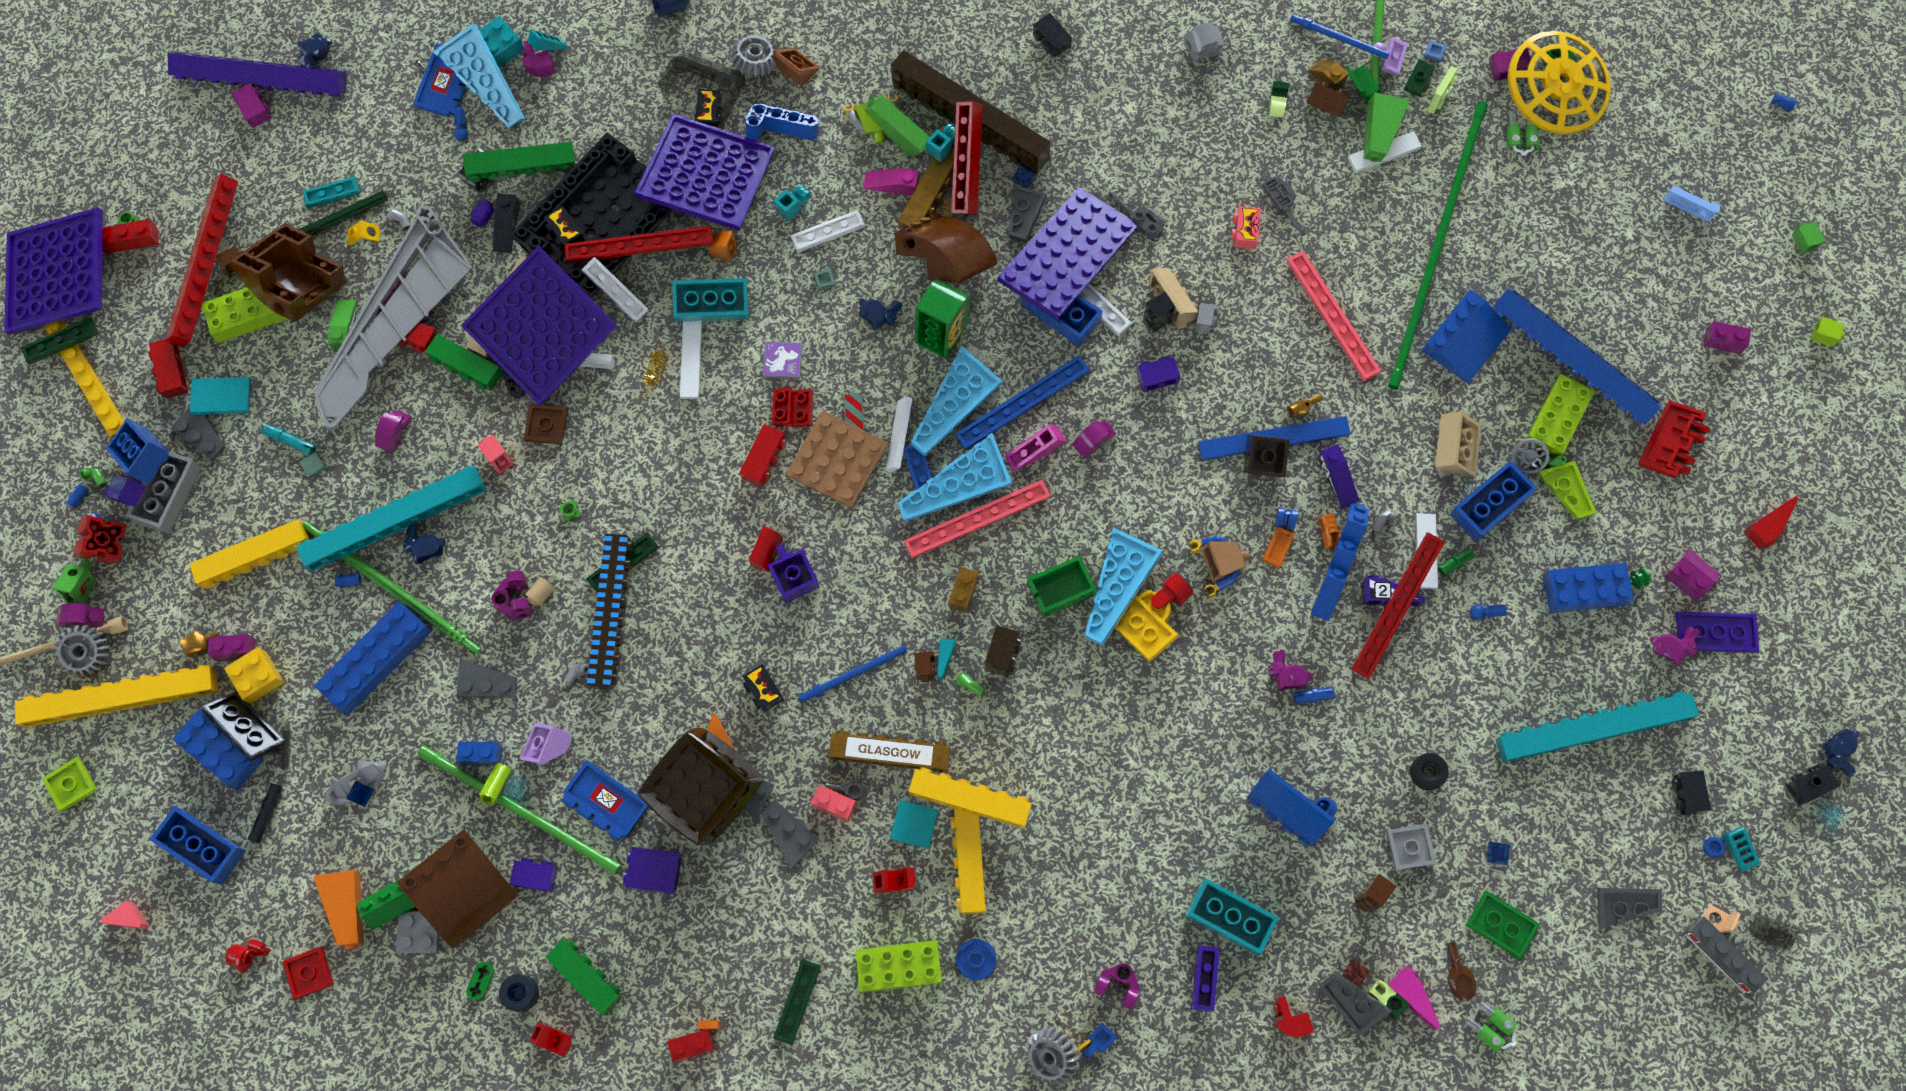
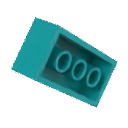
(710, 299)
(1231, 917)

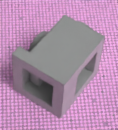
(1206, 317)

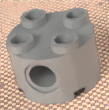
(1204, 41)

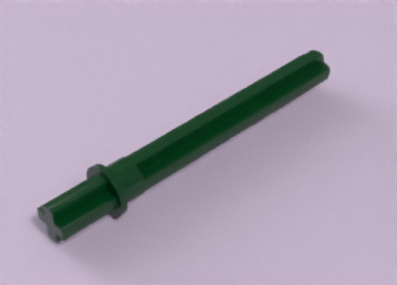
(345, 213)

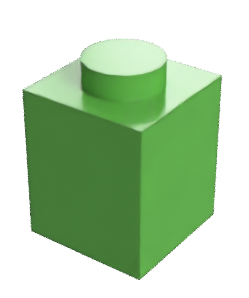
(1808, 237)

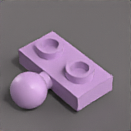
(1397, 52)

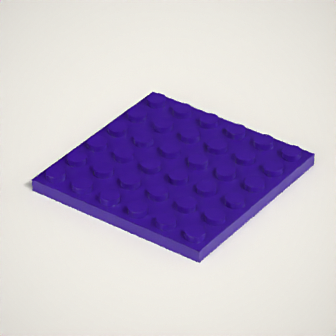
(705, 172)
(54, 271)
(539, 325)

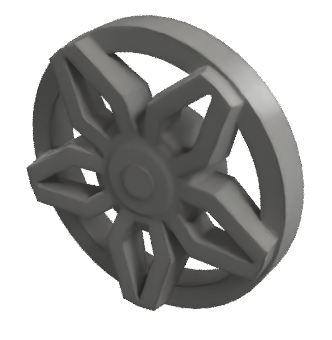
(1530, 455)

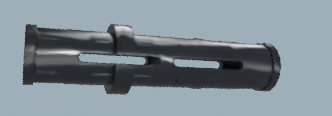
(265, 812)

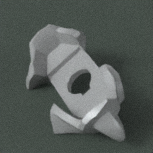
(366, 771)

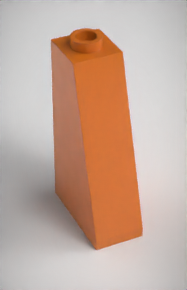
(340, 897)

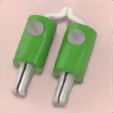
(1514, 136)
(1490, 1037)

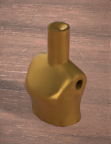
(1302, 406)
(196, 642)

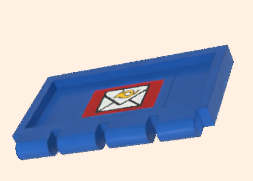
(439, 88)
(604, 798)

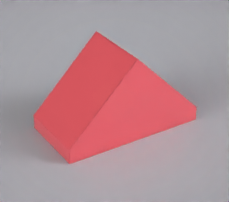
(126, 915)

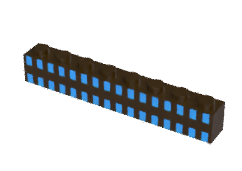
(609, 612)

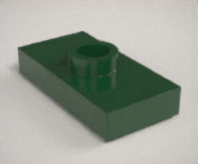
(1419, 78)

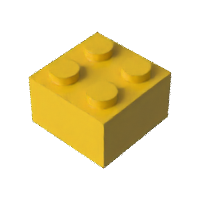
(254, 675)

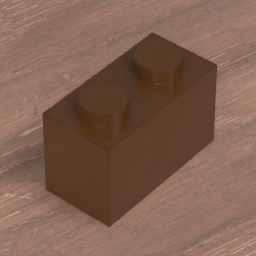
(1328, 99)

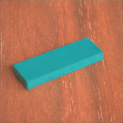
(331, 192)

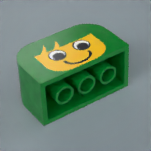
(941, 318)

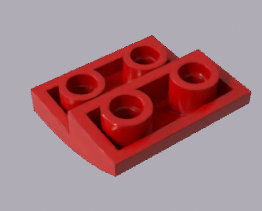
(792, 407)

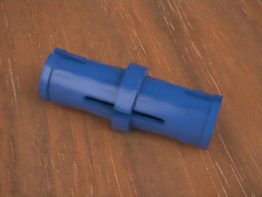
(1314, 695)

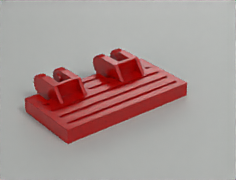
(1671, 436)

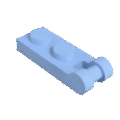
(1691, 204)

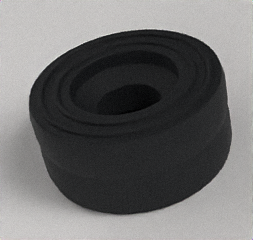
(1437, 763)

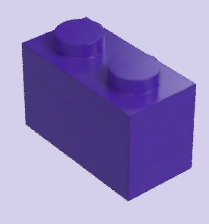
(1158, 373)
(533, 876)

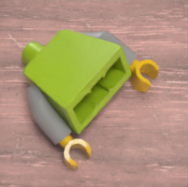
(864, 122)

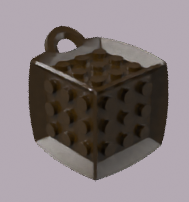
(700, 786)

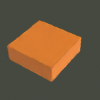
(709, 1024)

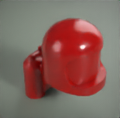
(242, 956)

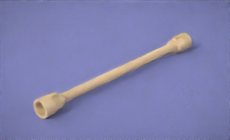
(113, 627)

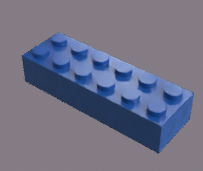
(372, 658)

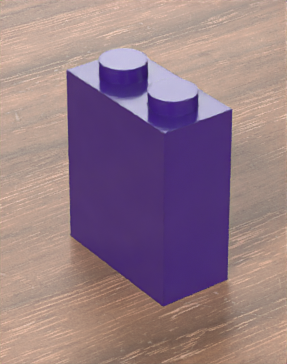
(652, 870)

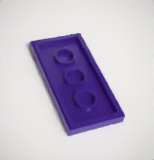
(1721, 631)

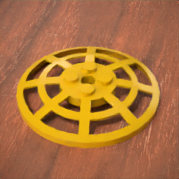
(1555, 87)

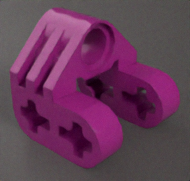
(515, 608)
(1133, 989)

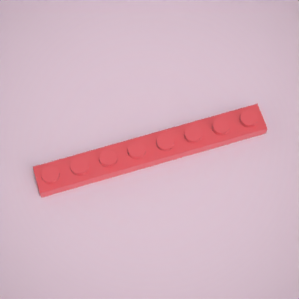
(1333, 316)
(977, 519)

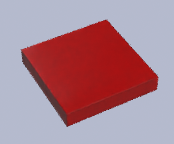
(308, 973)

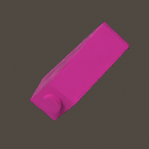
(892, 181)
(1036, 447)
(1412, 990)

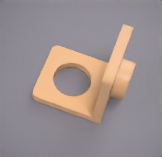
(1728, 921)

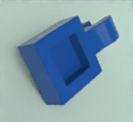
(1100, 1039)

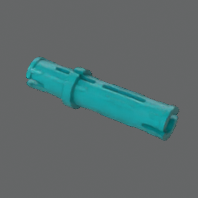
(280, 435)

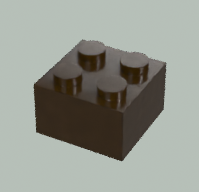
(1266, 456)
(1002, 651)

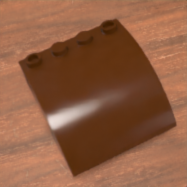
(950, 246)
(288, 272)
(457, 889)

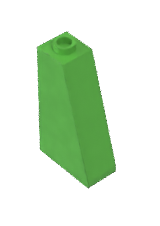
(1382, 123)
(897, 126)

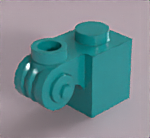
(941, 143)
(790, 204)

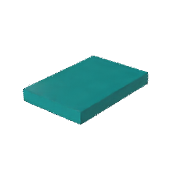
(220, 395)

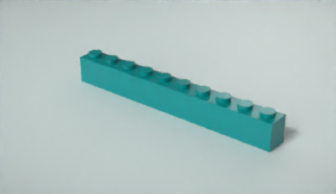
(391, 518)
(1597, 727)

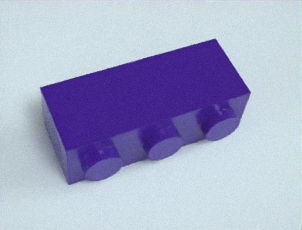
(125, 490)
(1205, 978)

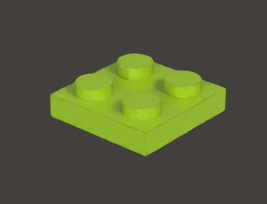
(69, 784)

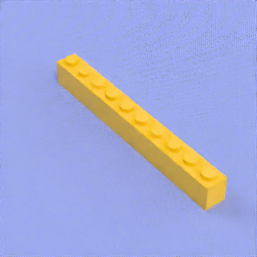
(116, 696)

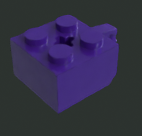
(786, 566)

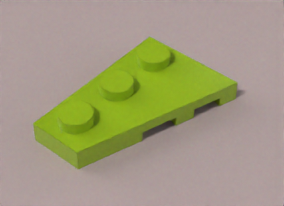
(1570, 489)

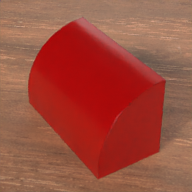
(765, 549)

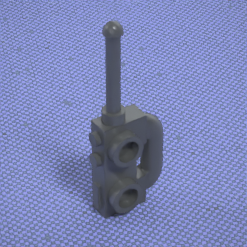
(1281, 201)
(1139, 215)

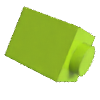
(1828, 331)

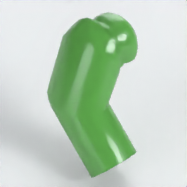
(1555, 461)
(93, 474)
(966, 681)

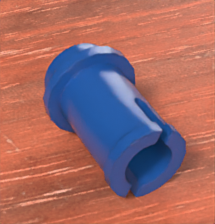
(1783, 101)
(77, 495)
(347, 580)

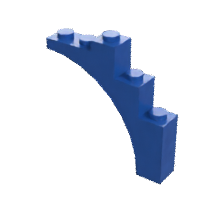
(1341, 561)

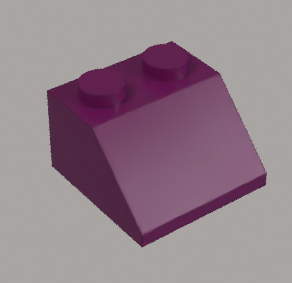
(1692, 575)

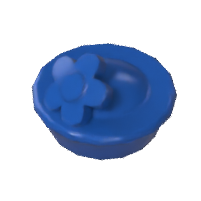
(1327, 805)

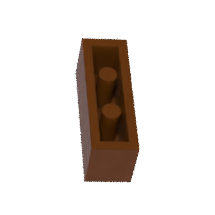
(1374, 893)

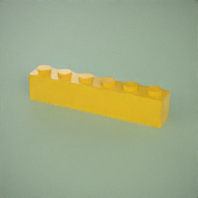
(248, 554)
(969, 798)
(968, 863)

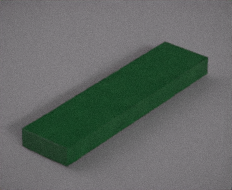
(59, 340)
(642, 549)
(797, 1002)

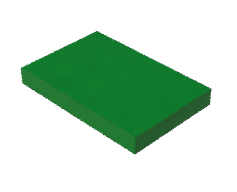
(1502, 924)

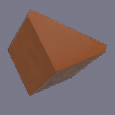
(795, 65)

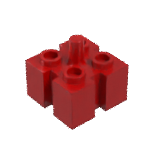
(99, 539)

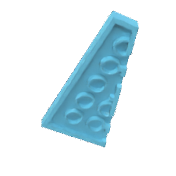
(477, 69)
(959, 394)
(965, 478)
(1121, 578)

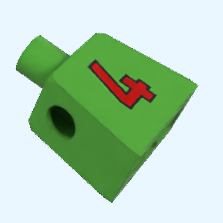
(75, 582)

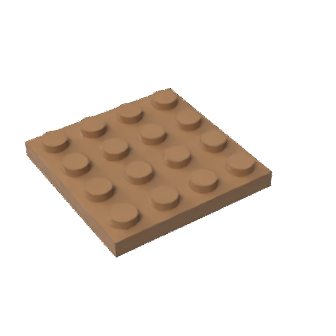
(837, 459)

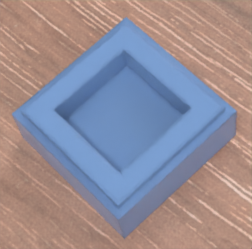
(1435, 51)

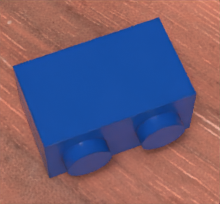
(479, 753)

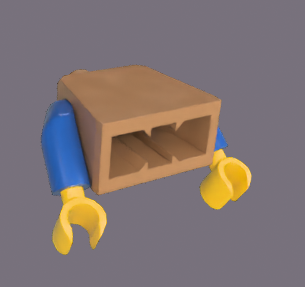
(1222, 560)

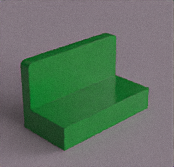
(1364, 82)

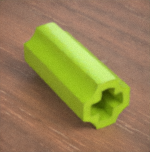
(494, 784)

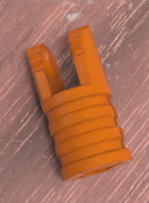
(1329, 530)

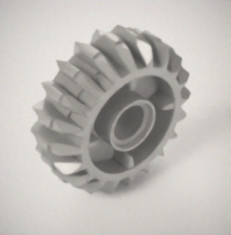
(754, 55)
(93, 651)
(1065, 1059)

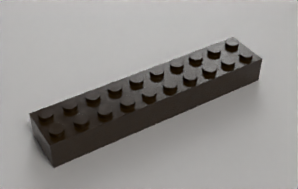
(998, 128)

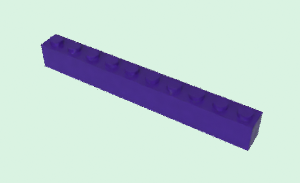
(257, 73)

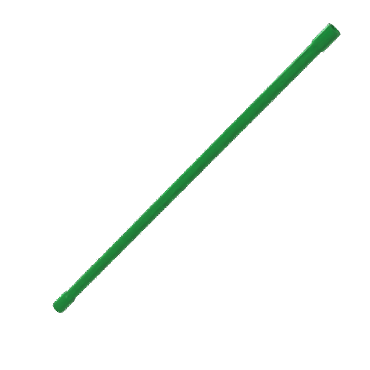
(1397, 373)

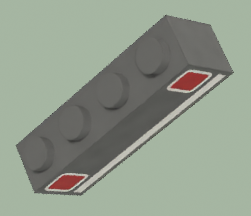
(1725, 956)

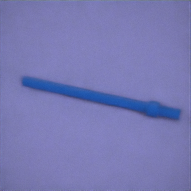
(1309, 24)
(818, 690)

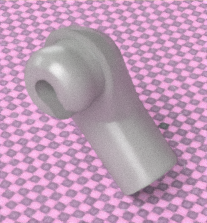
(399, 216)
(1382, 518)
(576, 670)

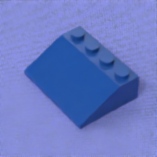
(1467, 337)
(1290, 808)

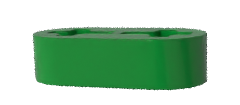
(485, 982)

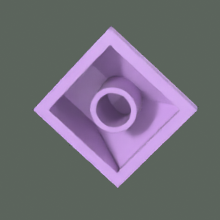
(545, 744)

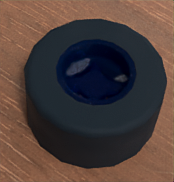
(512, 989)

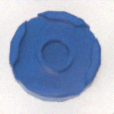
(976, 959)

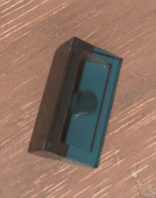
(1773, 931)

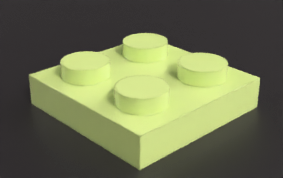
(1443, 90)

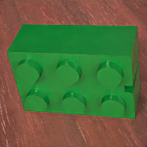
(1061, 587)

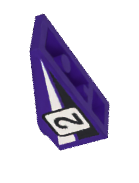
(1338, 475)
(1379, 590)

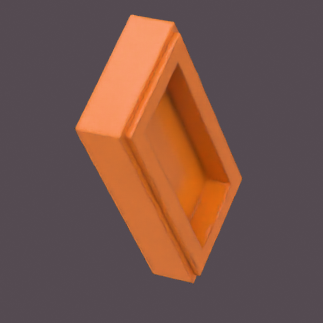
(1278, 547)

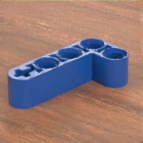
(781, 121)

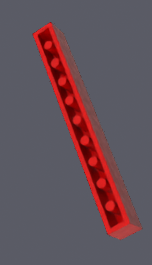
(201, 261)

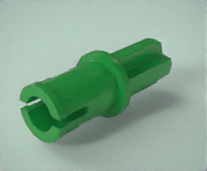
(1456, 561)

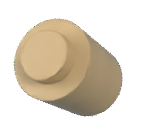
(539, 592)

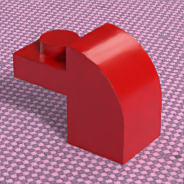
(894, 880)
(1291, 1025)
(551, 1039)

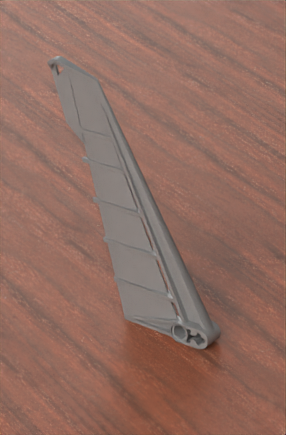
(421, 290)

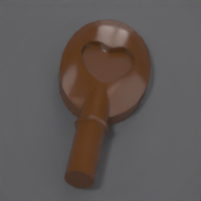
(1460, 977)

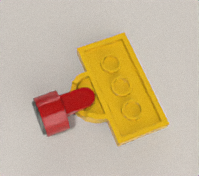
(1147, 617)

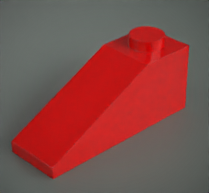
(1771, 526)

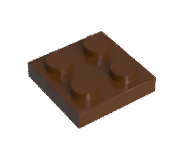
(545, 424)

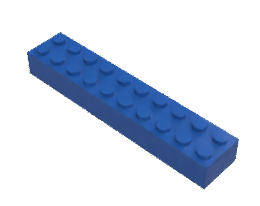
(1577, 355)

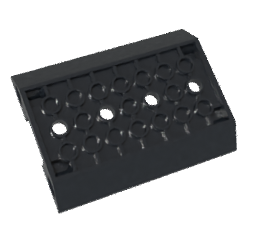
(587, 193)

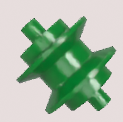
(1640, 578)

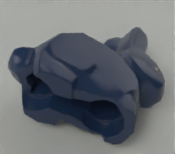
(313, 50)
(877, 314)
(422, 547)
(1840, 748)

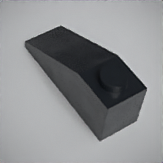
(505, 222)

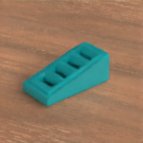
(544, 41)
(946, 651)
(1731, 844)

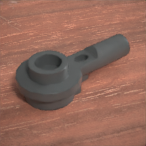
(853, 790)

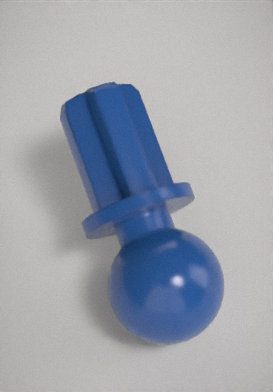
(460, 132)
(1478, 612)

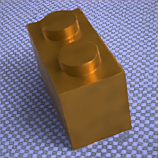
(963, 589)

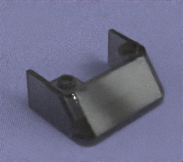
(728, 79)

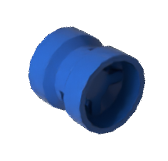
(1281, 518)

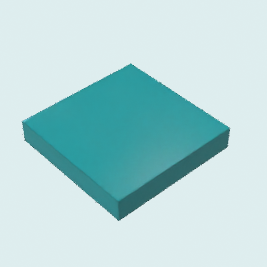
(914, 824)

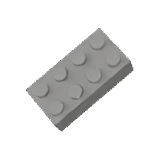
(165, 494)

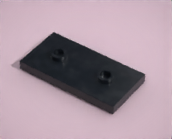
(243, 726)

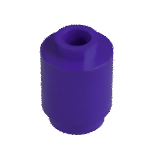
(482, 213)

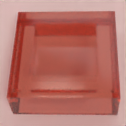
(1355, 973)

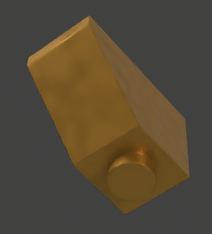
(1329, 72)

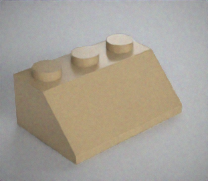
(1165, 281)
(1458, 444)

